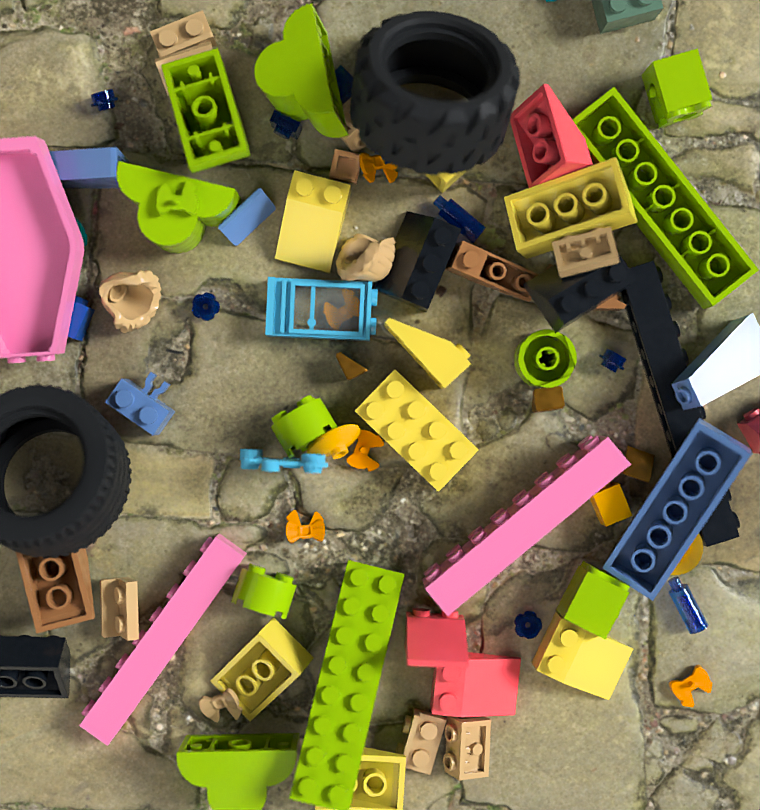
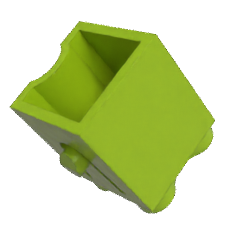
(677, 88)
(593, 599)

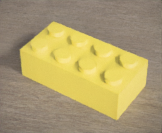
(416, 430)

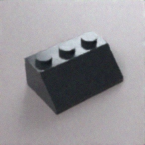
(419, 260)
(574, 296)
(34, 667)

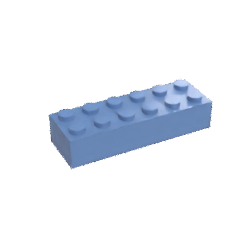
(677, 508)

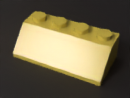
(569, 207)

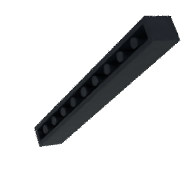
(663, 363)

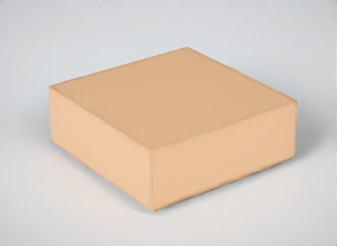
(345, 166)

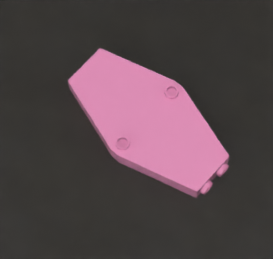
(37, 253)

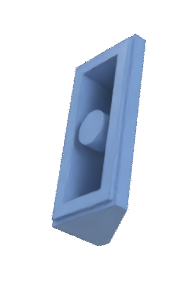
(247, 217)

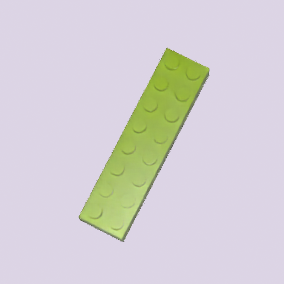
(666, 202)
(347, 687)

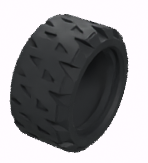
(441, 52)

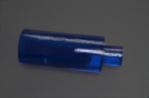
(459, 217)
(687, 606)

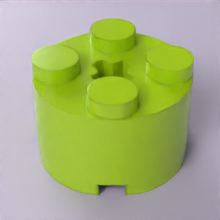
(558, 369)
(302, 425)
(264, 592)

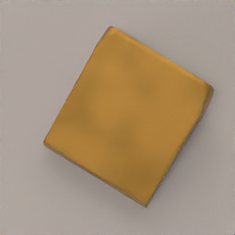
(350, 368)
(547, 399)
(640, 464)

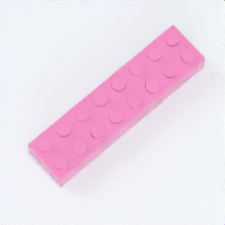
(524, 522)

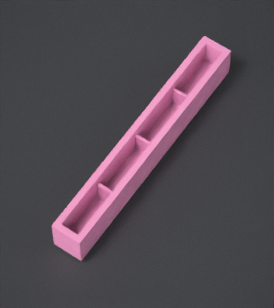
(163, 638)

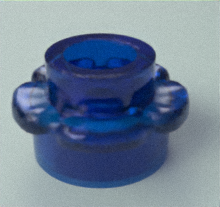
(104, 100)
(206, 314)
(612, 360)
(527, 632)

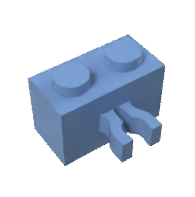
(140, 405)

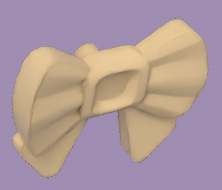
(211, 706)

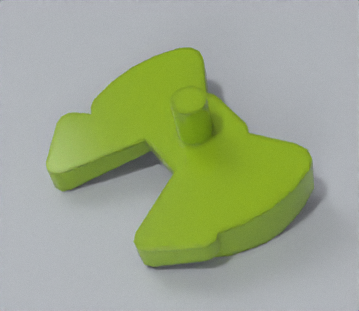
(187, 201)

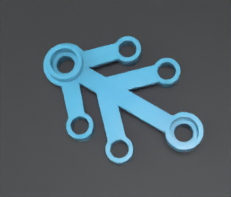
(254, 457)

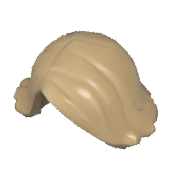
(365, 258)
(131, 298)

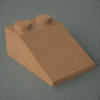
(57, 589)

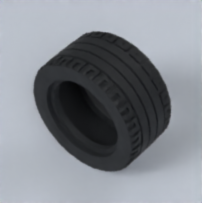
(102, 483)

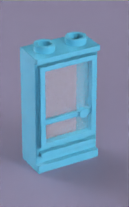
(320, 309)

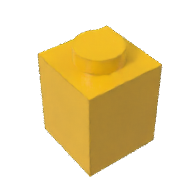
(610, 504)

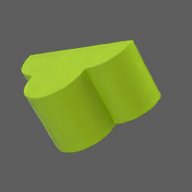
(301, 74)
(205, 111)
(177, 229)
(237, 766)

